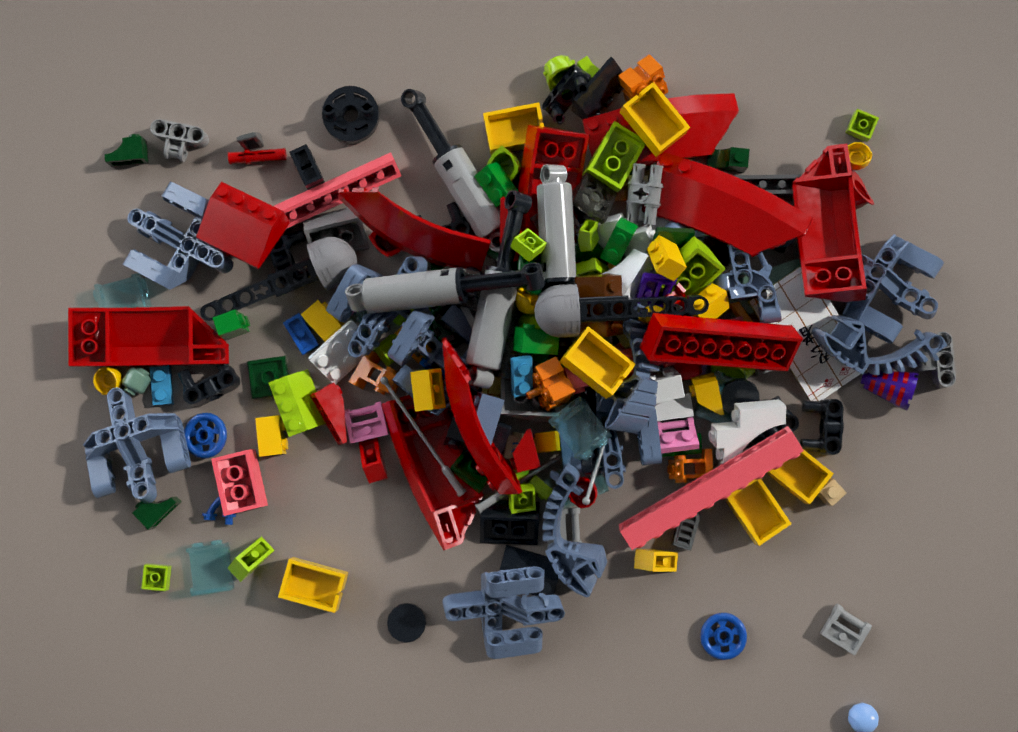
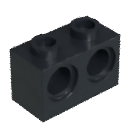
(307, 166)

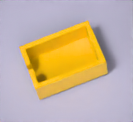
(654, 119)
(510, 125)
(597, 362)
(802, 476)
(758, 511)
(313, 584)

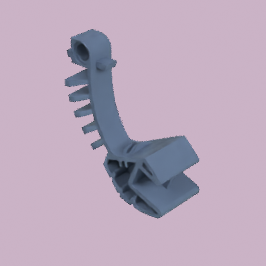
(848, 346)
(635, 397)
(571, 560)

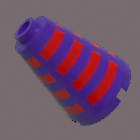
(893, 387)

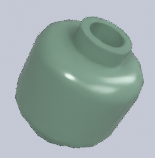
(136, 380)

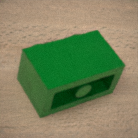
(495, 182)
(619, 241)
(231, 324)
(534, 340)

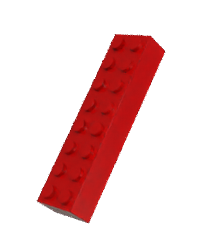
(720, 342)

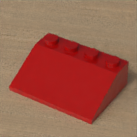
(241, 225)

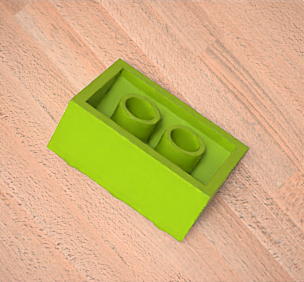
(701, 267)
(295, 403)

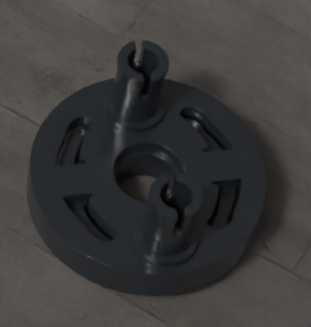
(334, 113)

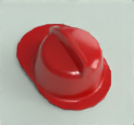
(860, 193)

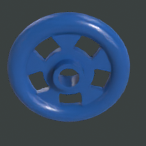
(190, 431)
(715, 650)

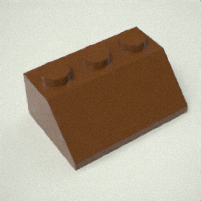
(600, 286)

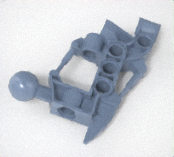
(758, 281)

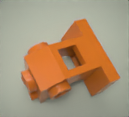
(365, 369)
(702, 466)

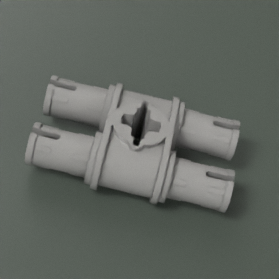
(651, 201)

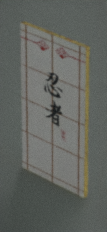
(812, 366)

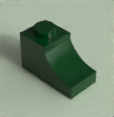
(131, 151)
(729, 159)
(154, 513)

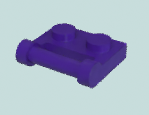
(650, 287)

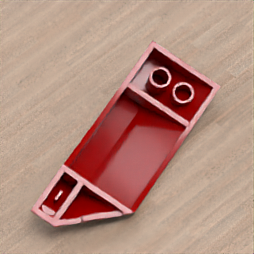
(705, 114)
(550, 147)
(726, 207)
(414, 233)
(831, 245)
(142, 338)
(487, 456)
(435, 495)

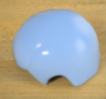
(863, 718)

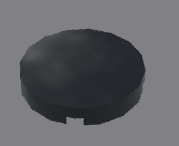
(738, 391)
(406, 622)

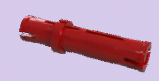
(256, 156)

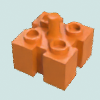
(641, 76)
(551, 385)

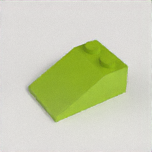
(615, 156)

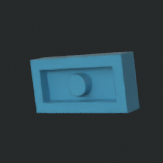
(521, 375)
(161, 385)

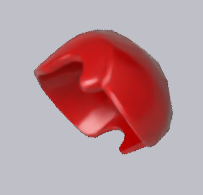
(583, 483)

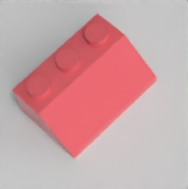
(239, 482)

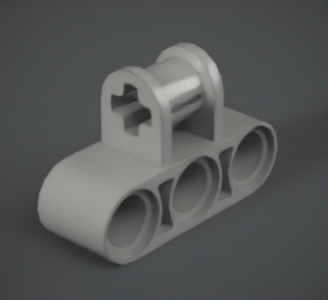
(176, 146)
(936, 367)

